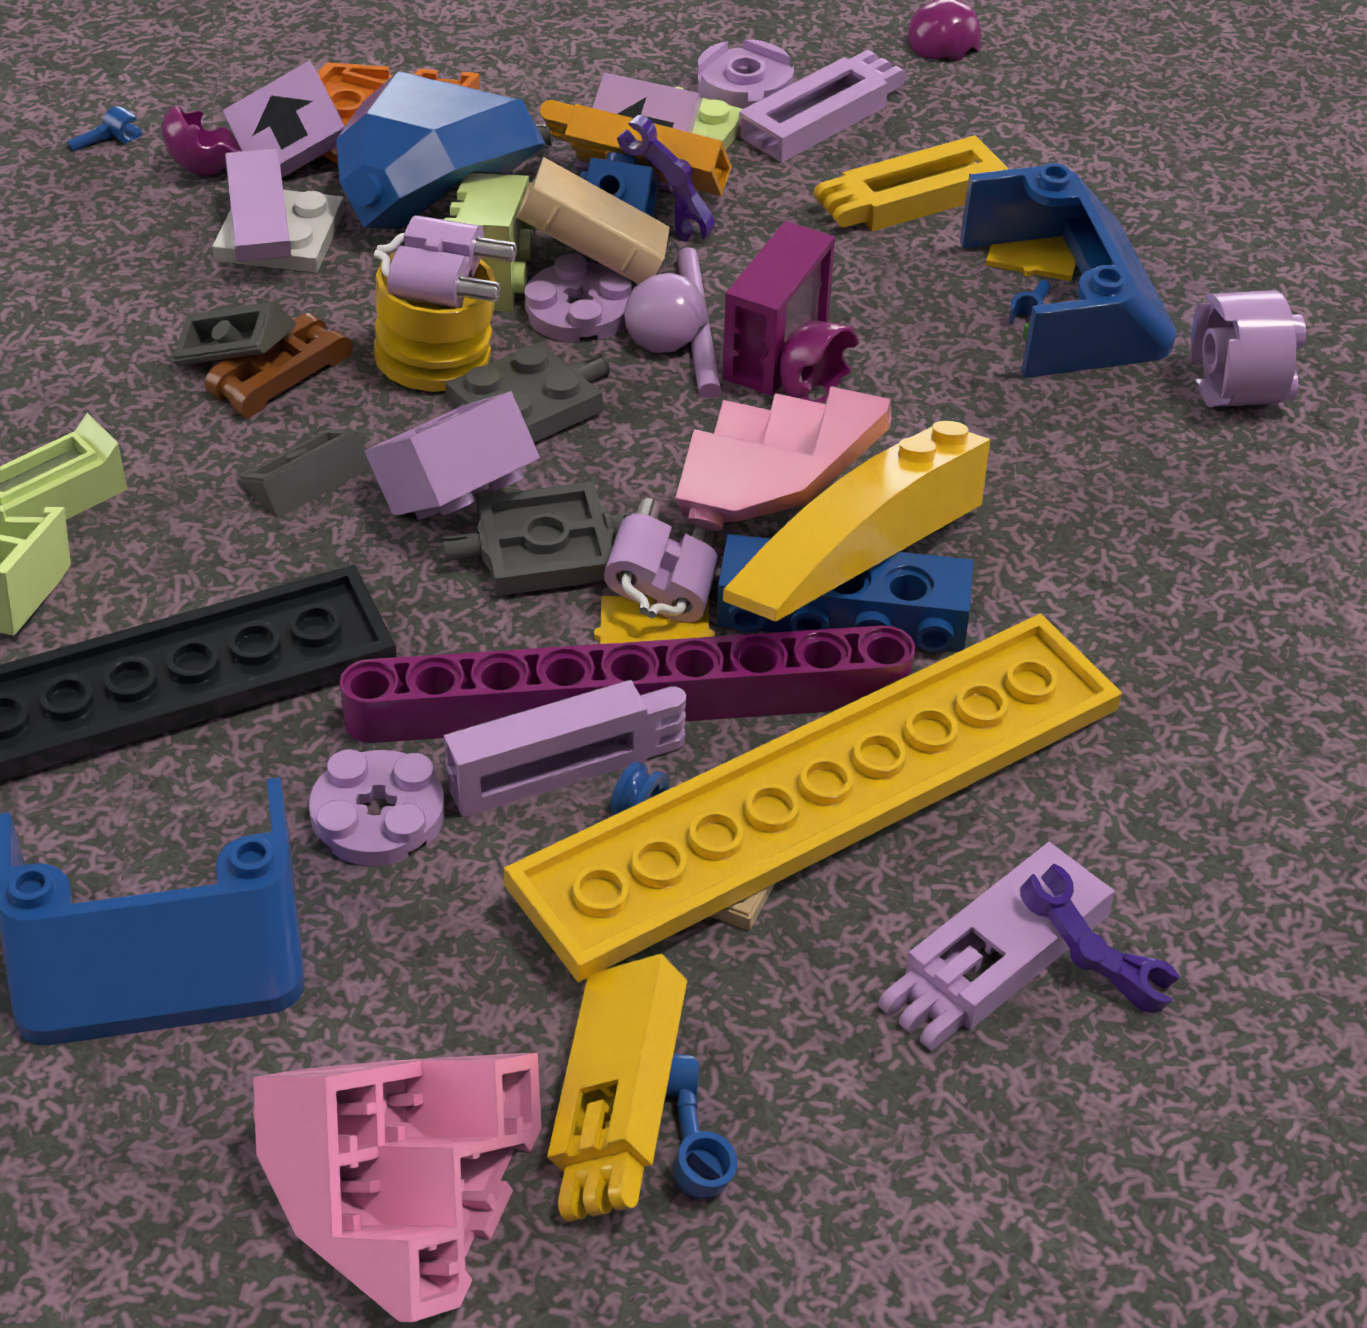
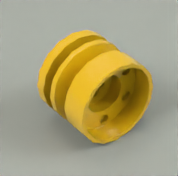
(428, 342)

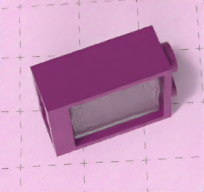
(773, 299)

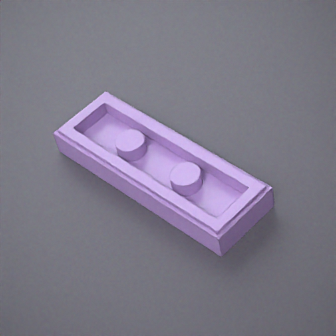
(257, 205)

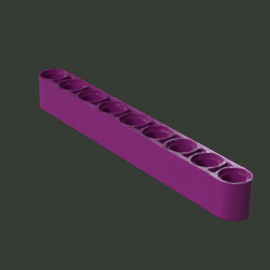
(718, 674)

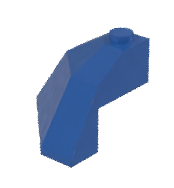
(422, 140)

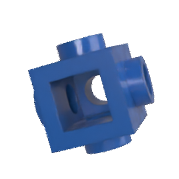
(619, 172)

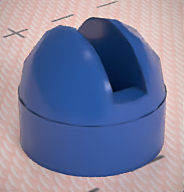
(711, 1158)

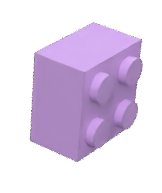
(454, 457)

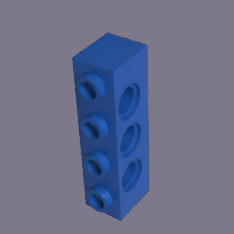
(907, 591)

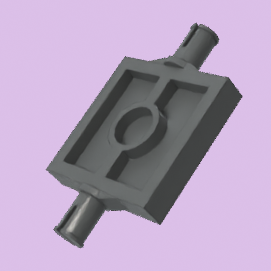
(544, 387)
(540, 538)

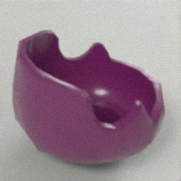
(944, 30)
(194, 146)
(815, 357)

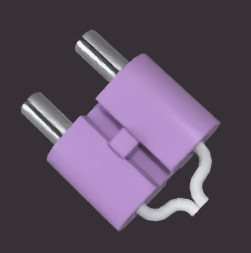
(439, 260)
(655, 565)

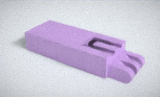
(819, 105)
(561, 744)
(999, 923)

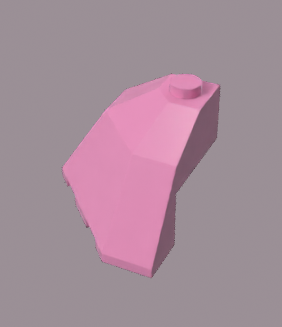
(777, 456)
(398, 1166)

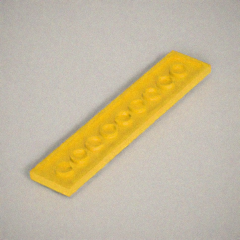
(805, 795)

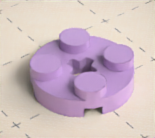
(743, 73)
(572, 277)
(359, 777)

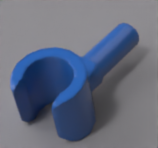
(115, 123)
(1023, 301)
(684, 1085)

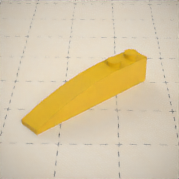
(865, 519)

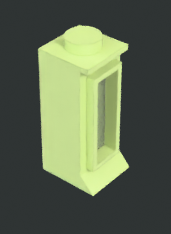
(64, 473)

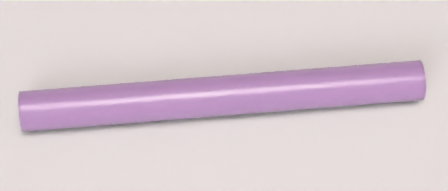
(701, 344)

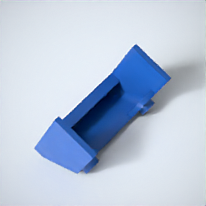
(1118, 307)
(155, 954)

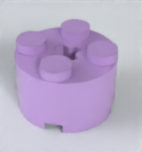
(1247, 348)

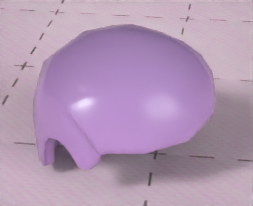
(665, 312)

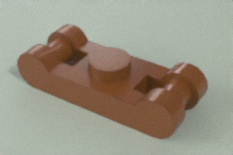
(258, 378)

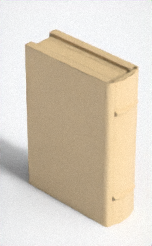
(594, 222)

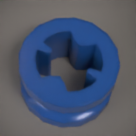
(637, 786)

